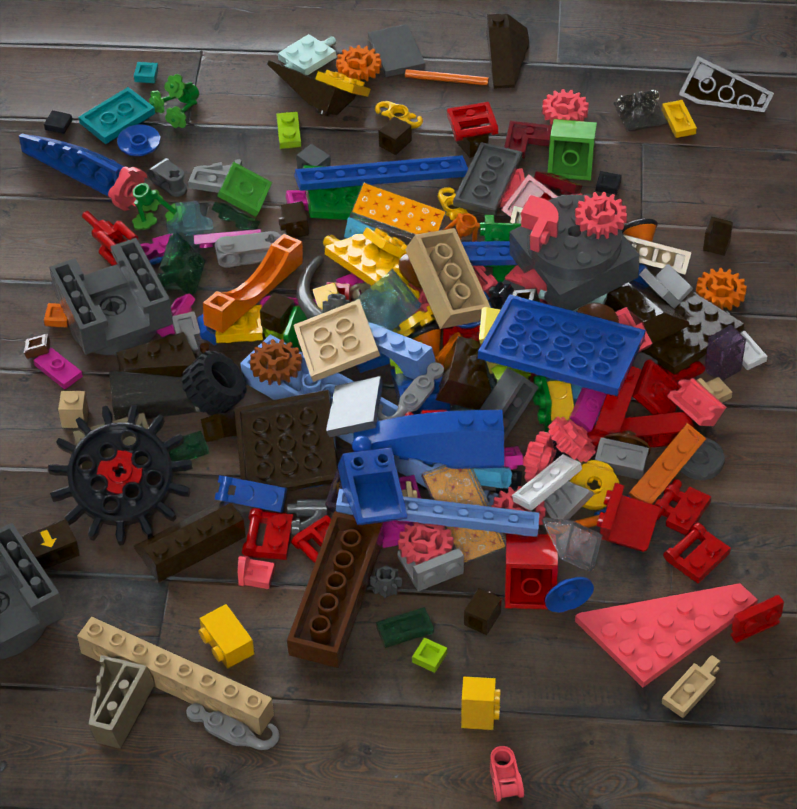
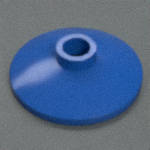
(138, 140)
(569, 594)

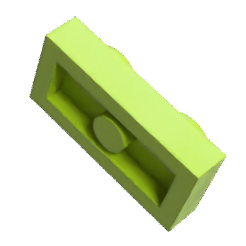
(288, 130)

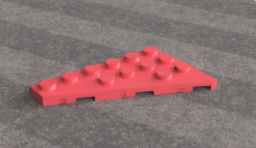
(660, 632)

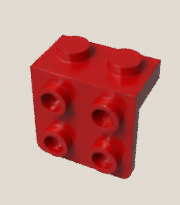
(627, 520)

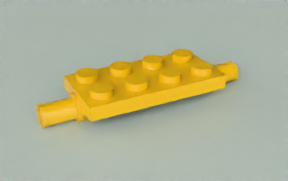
(363, 258)

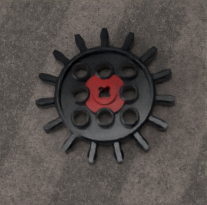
(129, 510)

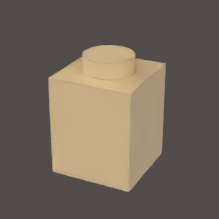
(72, 406)

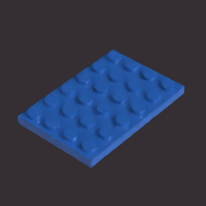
(562, 345)

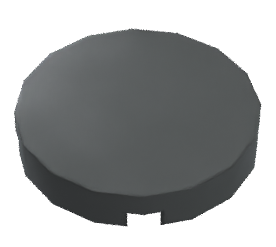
(705, 462)

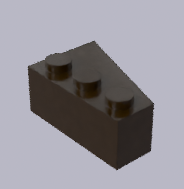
(160, 357)
(464, 376)

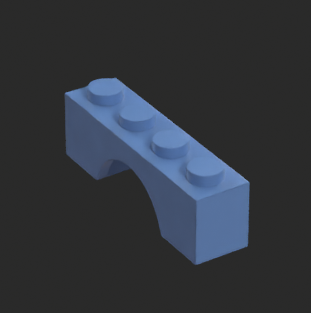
(407, 353)

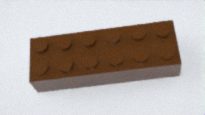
(335, 590)

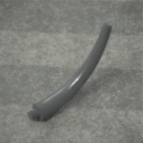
(303, 289)

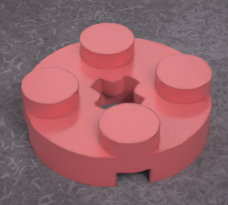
(122, 191)

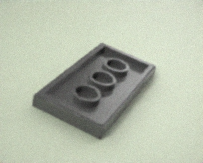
(487, 179)

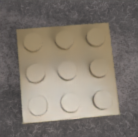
(336, 340)

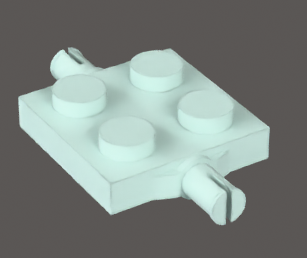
(308, 54)

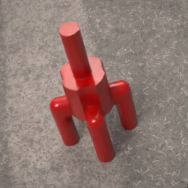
(108, 235)

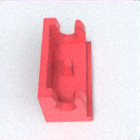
(697, 402)

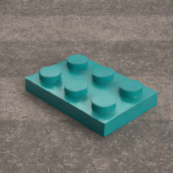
(116, 114)

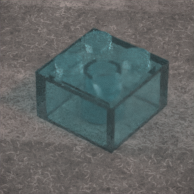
(388, 301)

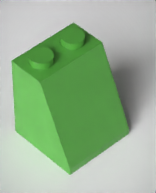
(572, 149)

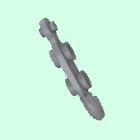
(416, 393)
(230, 729)

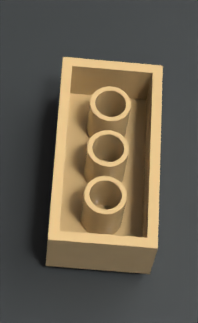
(447, 277)

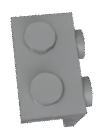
(435, 569)

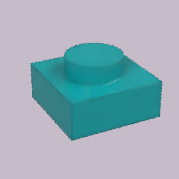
(146, 72)

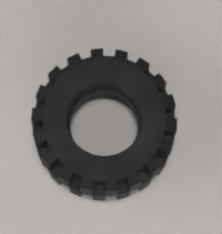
(214, 383)

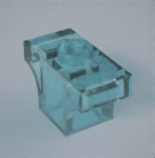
(188, 219)

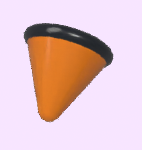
(641, 229)
(428, 335)

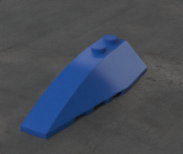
(73, 161)
(448, 438)

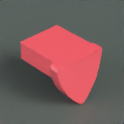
(255, 572)

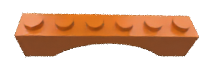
(226, 308)

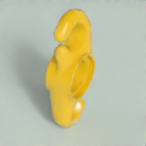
(398, 108)
(445, 201)

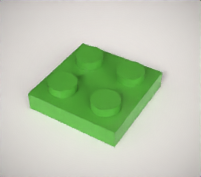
(244, 189)

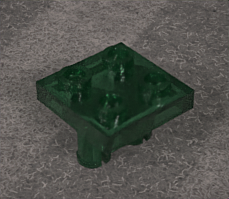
(181, 265)

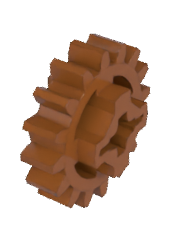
(276, 362)

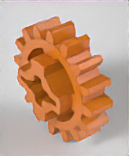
(359, 63)
(721, 288)

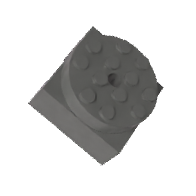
(574, 264)
(113, 305)
(26, 595)

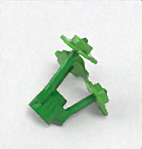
(177, 89)
(149, 200)

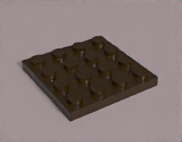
(691, 342)
(287, 441)

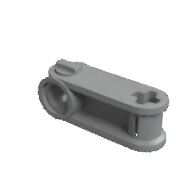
(244, 248)

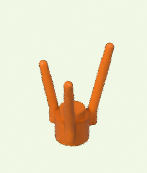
(465, 225)

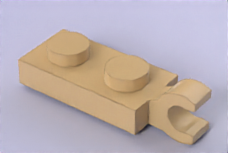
(691, 687)

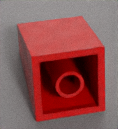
(529, 570)

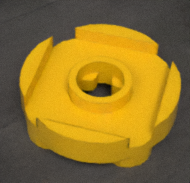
(419, 318)
(603, 474)

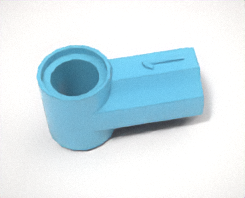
(494, 477)

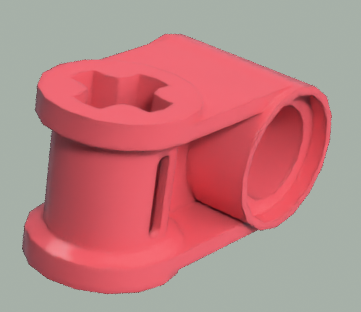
(505, 778)

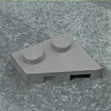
(209, 177)
(567, 500)

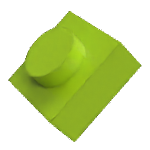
(429, 655)

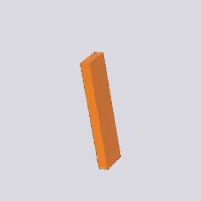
(667, 465)

